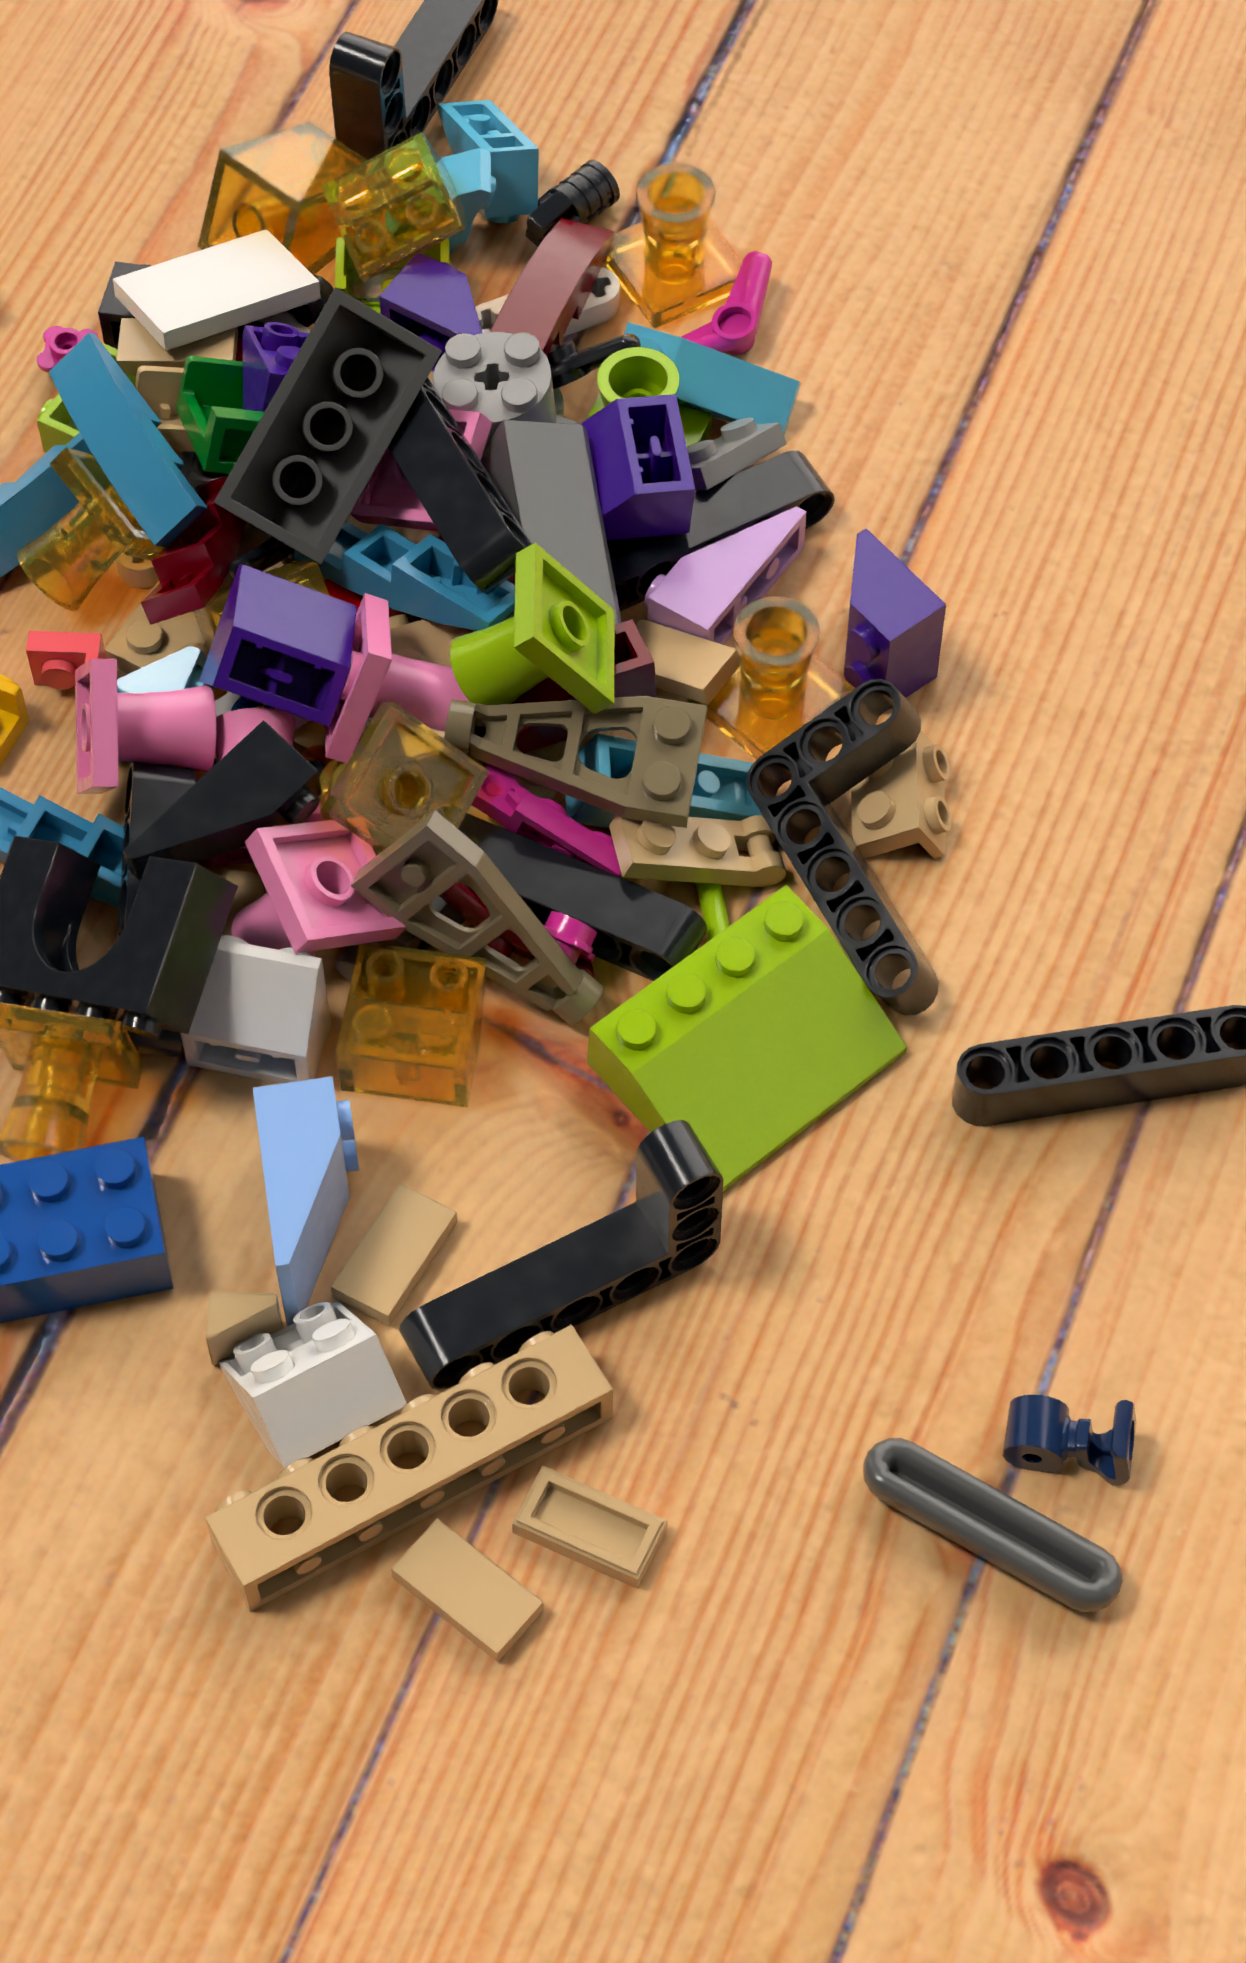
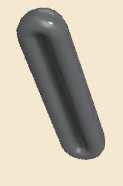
(992, 1525)

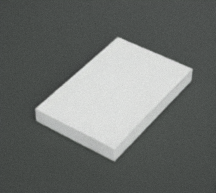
(216, 289)

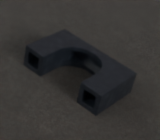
(151, 971)

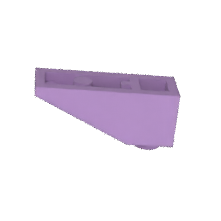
(719, 580)

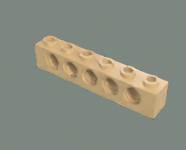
(395, 1498)

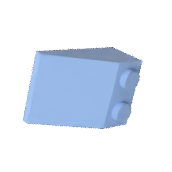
(305, 1160)

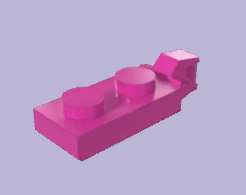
(543, 821)

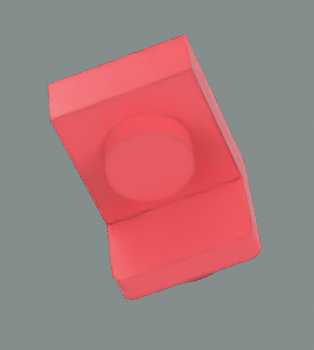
(58, 654)

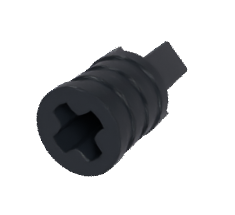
(576, 198)

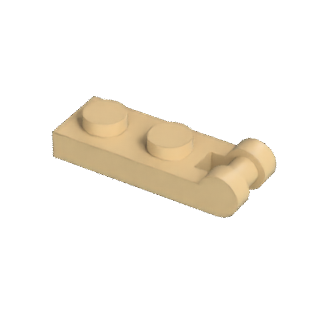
(700, 852)

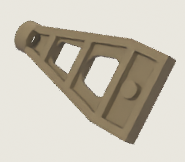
(663, 763)
(429, 862)

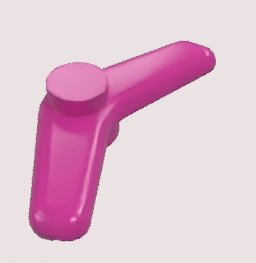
(737, 321)

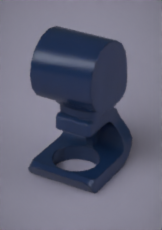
(1044, 1436)

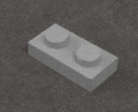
(736, 449)

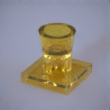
(676, 254)
(88, 539)
(778, 676)
(398, 779)
(60, 1065)

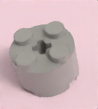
(498, 376)

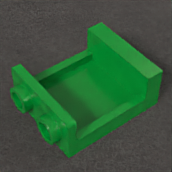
(213, 411)

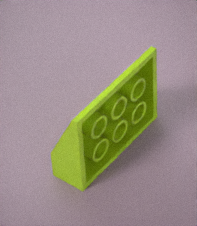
(747, 1036)

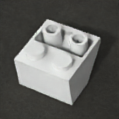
(260, 1014)
(312, 1381)

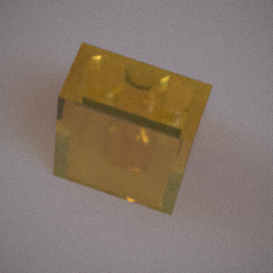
(278, 188)

